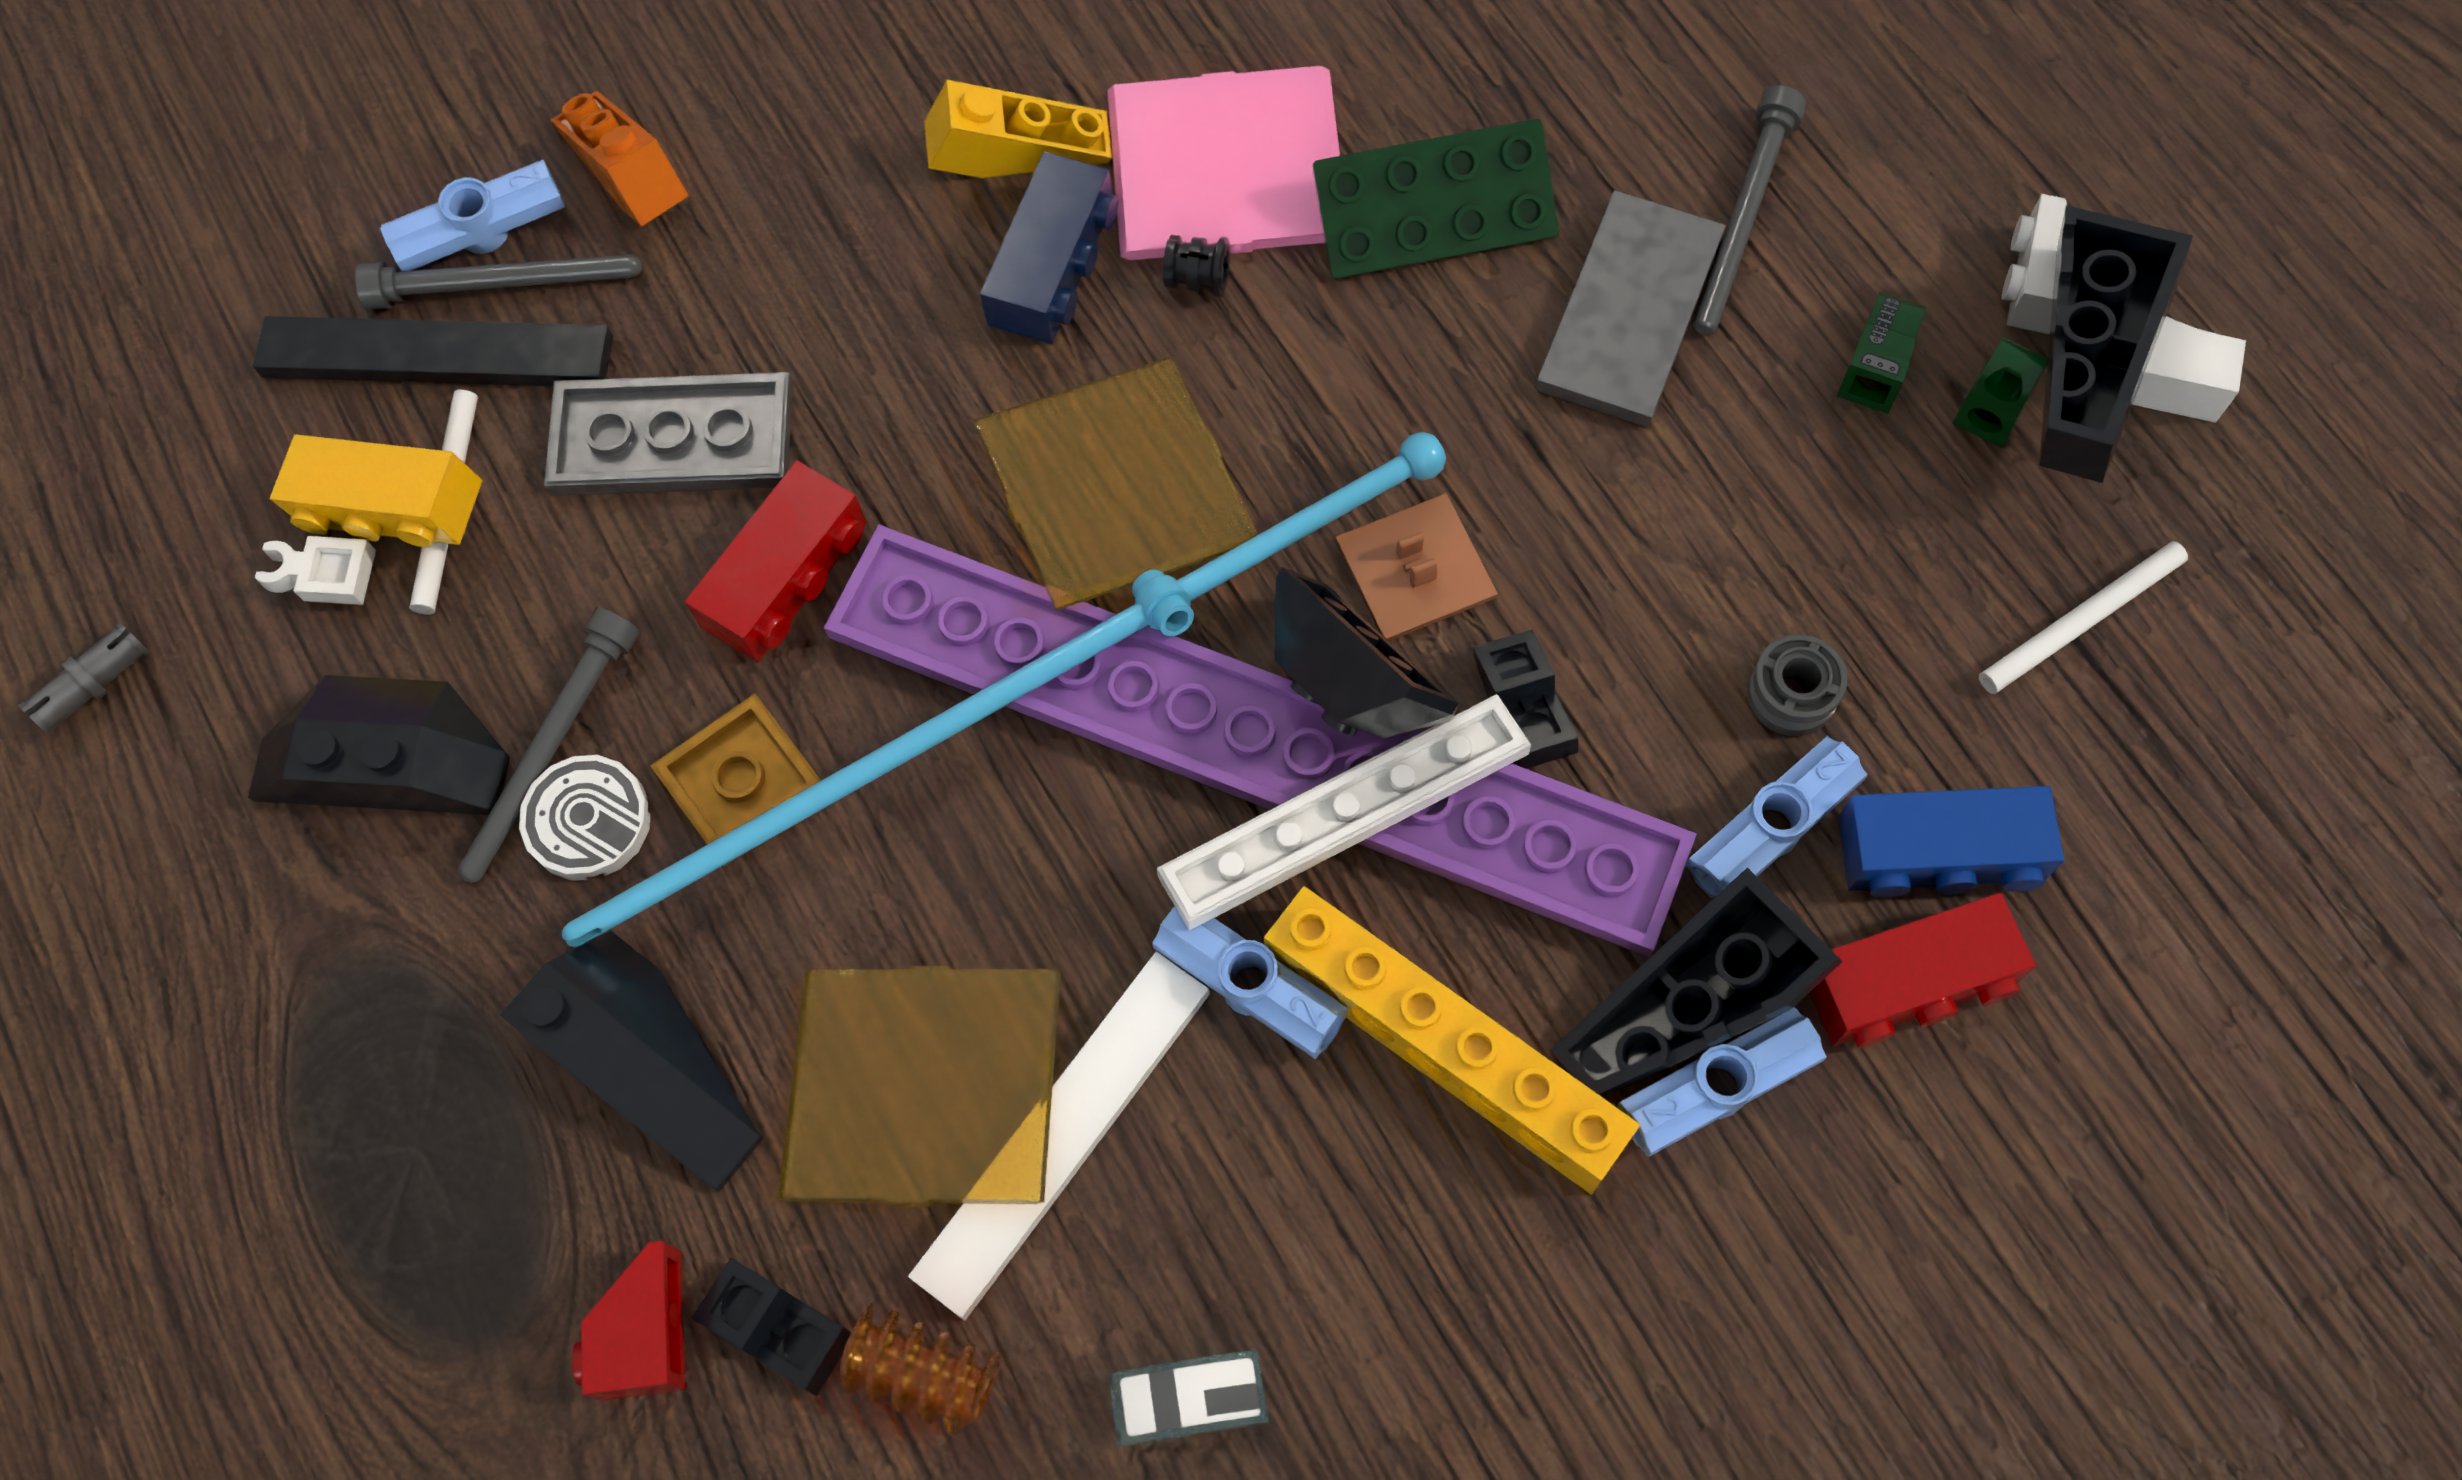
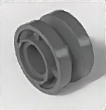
(1806, 660)

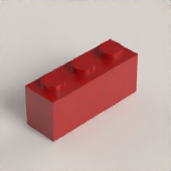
(777, 562)
(1923, 972)

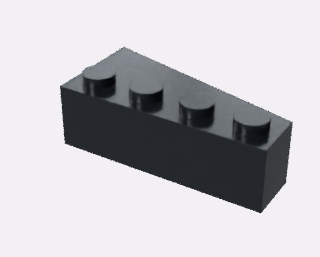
(2105, 320)

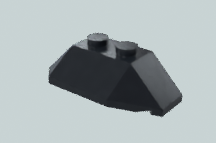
(1350, 665)
(381, 749)

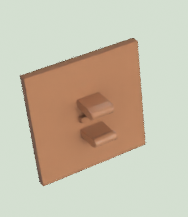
(1416, 567)

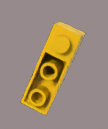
(1005, 132)

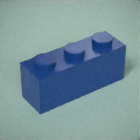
(1950, 840)

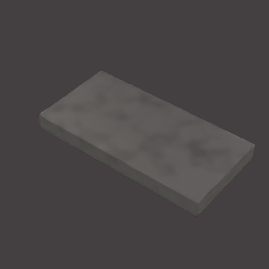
(1630, 308)
(669, 434)

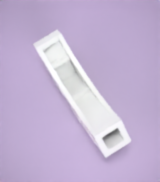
(2189, 368)

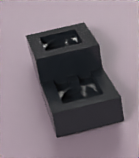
(1526, 685)
(773, 1326)

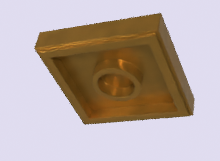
(734, 770)

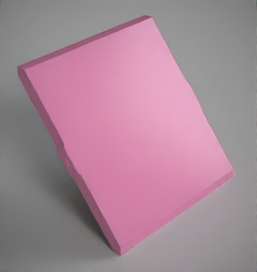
(1221, 158)

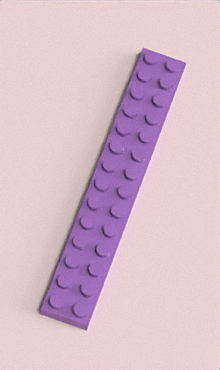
(1257, 738)

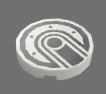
(584, 817)

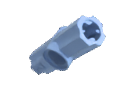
(472, 216)
(1801, 794)
(1281, 1002)
(1755, 1060)

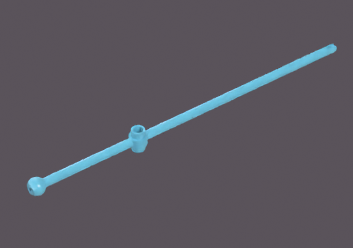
(1159, 603)

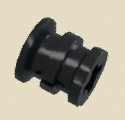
(1196, 264)

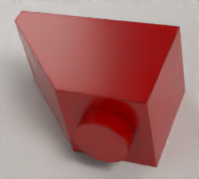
(635, 1331)

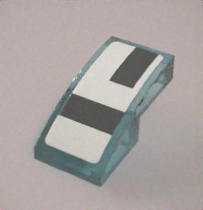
(1187, 1398)

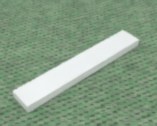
(1342, 812)
(1083, 1108)

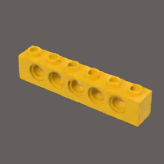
(1452, 1041)

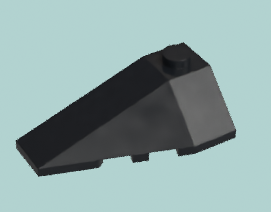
(630, 1042)

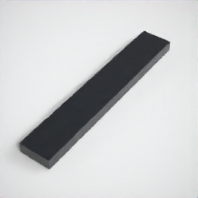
(431, 351)

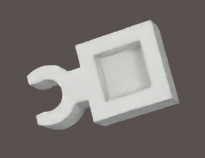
(325, 572)

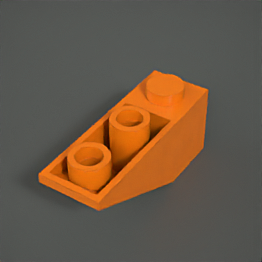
(620, 156)

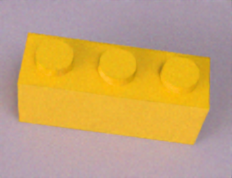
(376, 490)

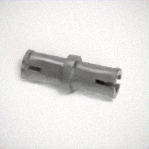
(83, 678)

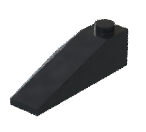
(1711, 981)

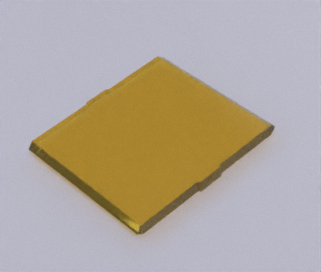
(1114, 482)
(922, 1086)

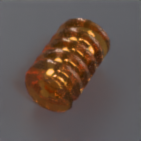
(917, 1372)

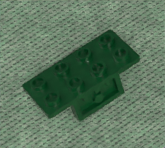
(1435, 198)

